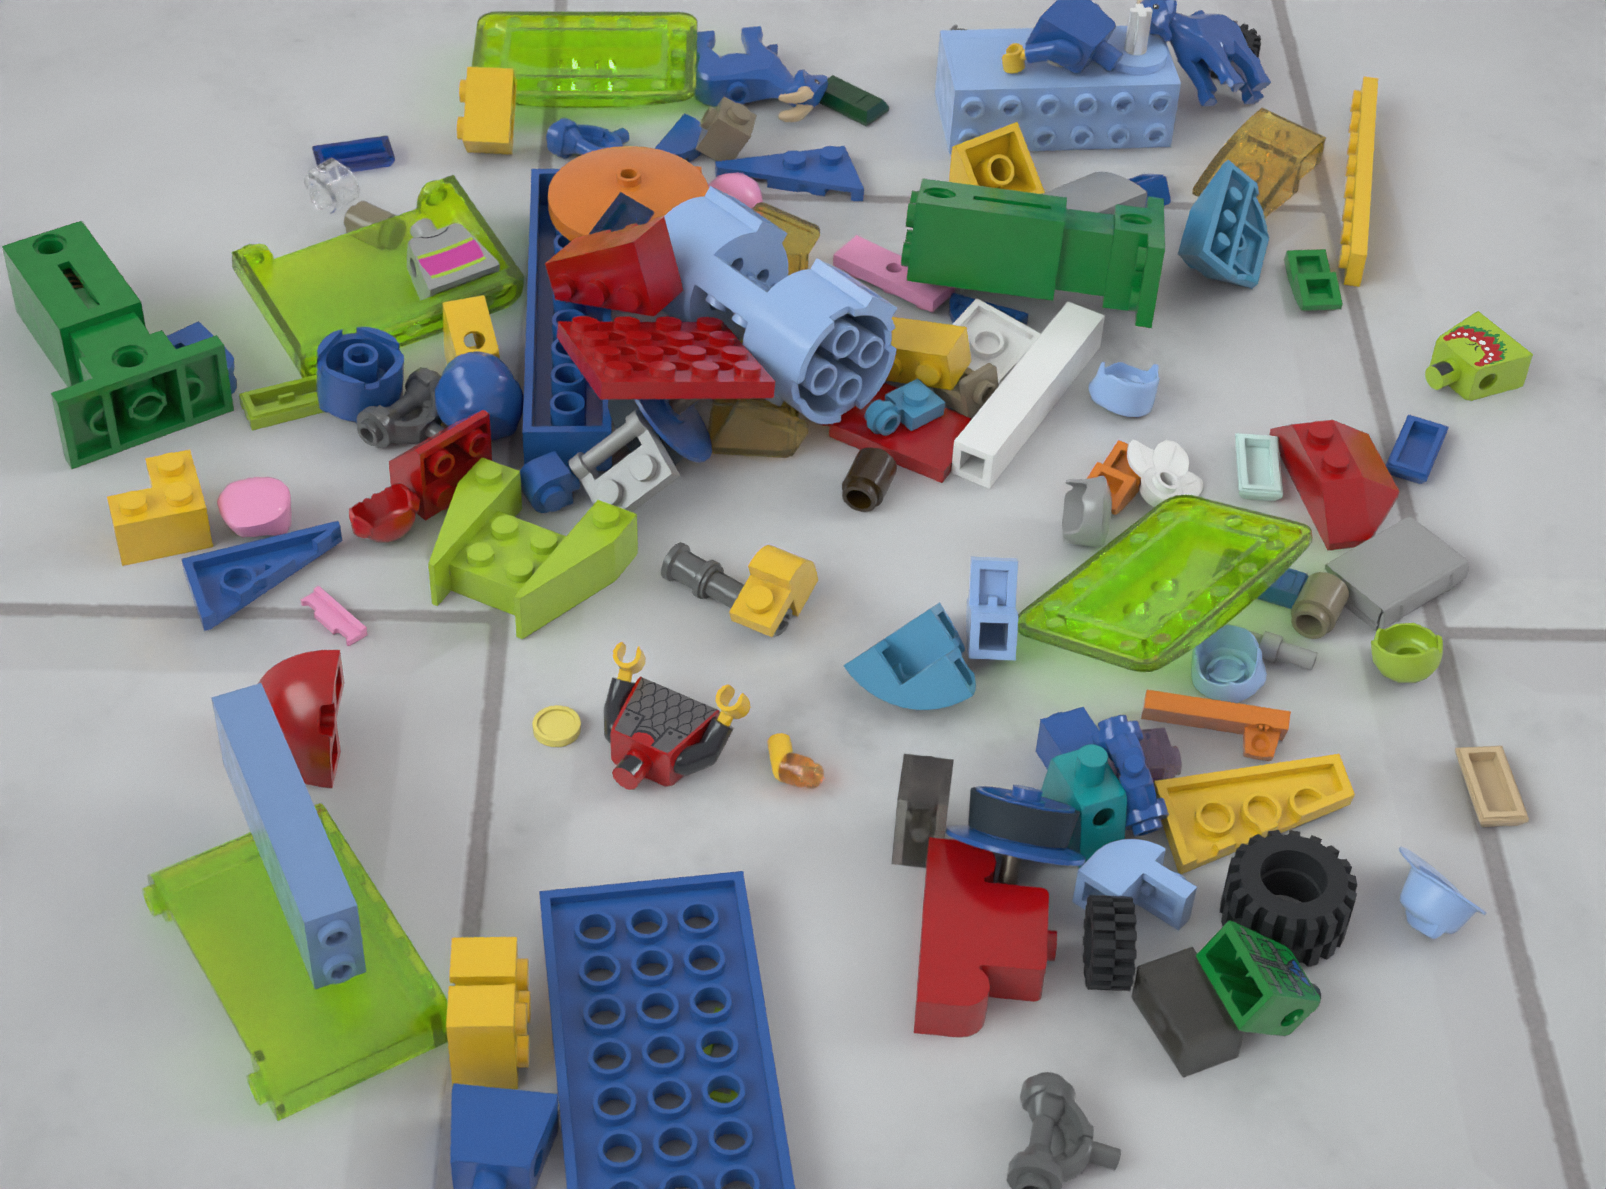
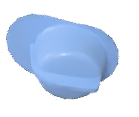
(1433, 901)

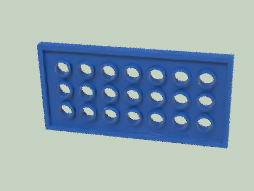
(687, 1031)

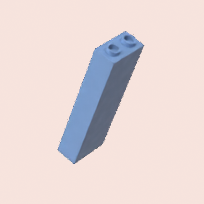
(289, 837)

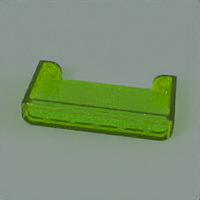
(366, 280)
(299, 1037)

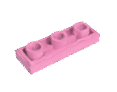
(884, 269)

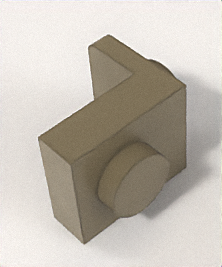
(971, 390)

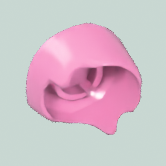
(256, 507)

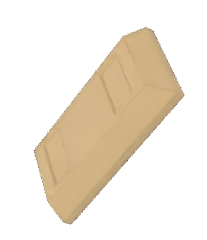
(1491, 786)

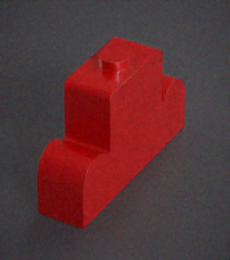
(976, 940)

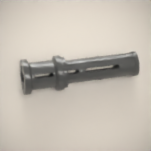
(705, 578)

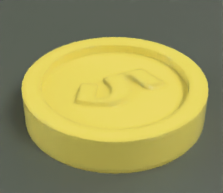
(556, 726)

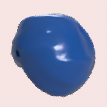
(476, 384)

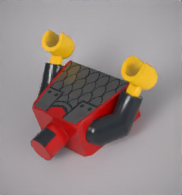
(661, 731)

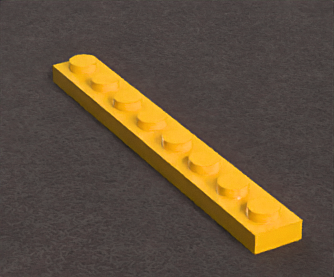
(1358, 182)

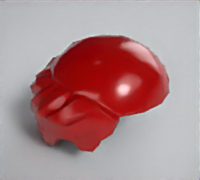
(386, 514)

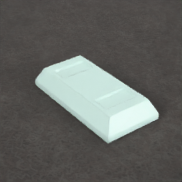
(1258, 467)

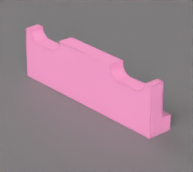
(334, 616)

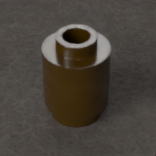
(868, 479)

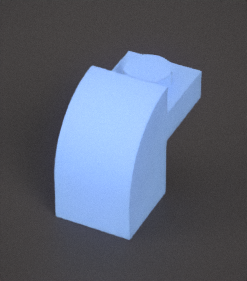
(992, 609)
(1137, 871)

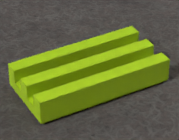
(281, 402)

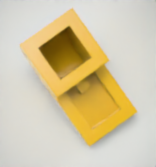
(775, 584)

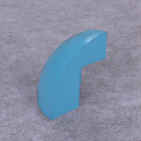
(917, 665)

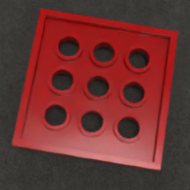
(663, 359)

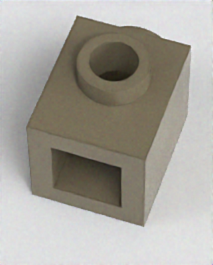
(725, 130)

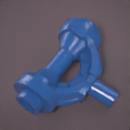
(569, 138)
(1122, 743)

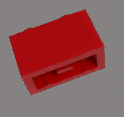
(442, 461)

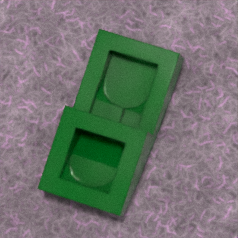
(1312, 281)

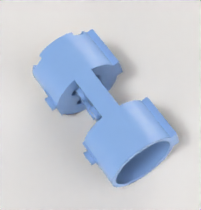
(810, 330)

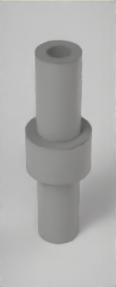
(1274, 648)

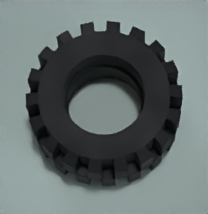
(1295, 869)

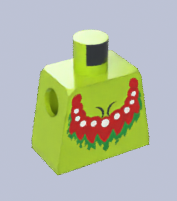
(1477, 360)

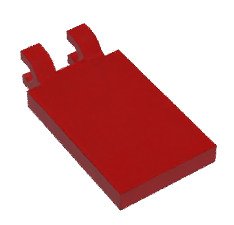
(923, 450)

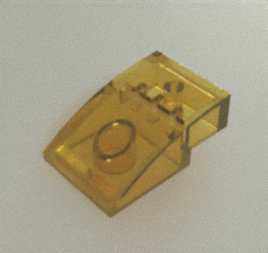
(1271, 154)

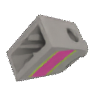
(445, 258)

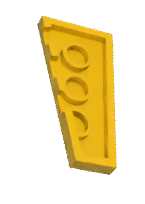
(1225, 808)

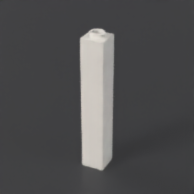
(1027, 395)

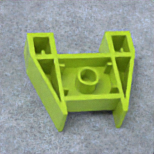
(519, 564)

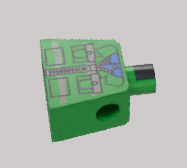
(1258, 981)

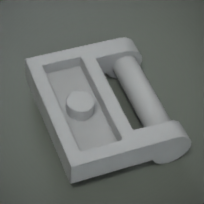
(634, 477)

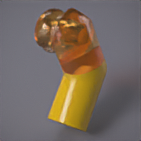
(792, 767)

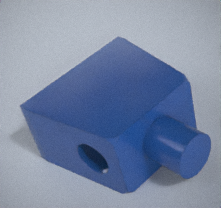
(500, 1136)

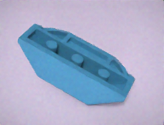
(1227, 230)

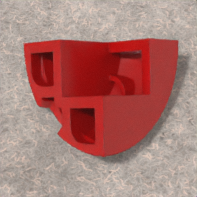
(306, 702)

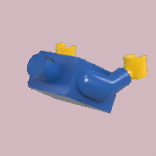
(1069, 35)

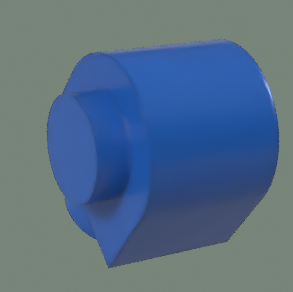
(548, 483)

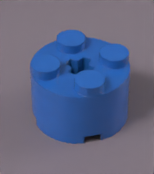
(358, 372)

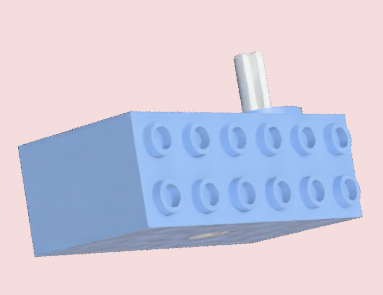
(1053, 105)

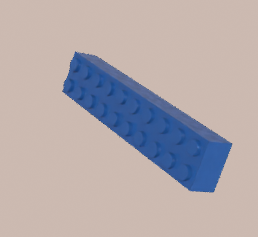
(559, 403)

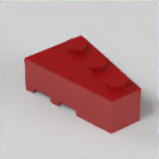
(618, 269)

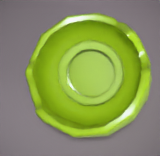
(1406, 652)

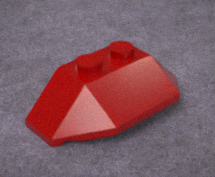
(1338, 479)

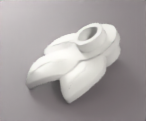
(1162, 471)

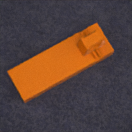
(1258, 725)

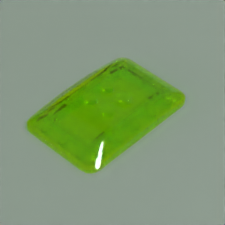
(592, 57)
(1166, 583)

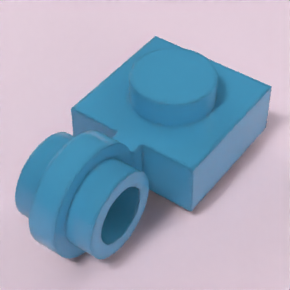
(909, 404)

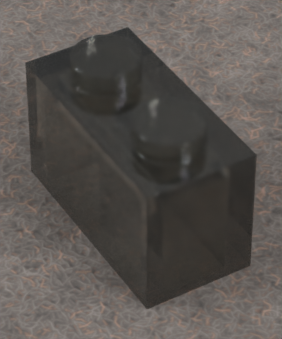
(921, 807)
(1186, 1012)

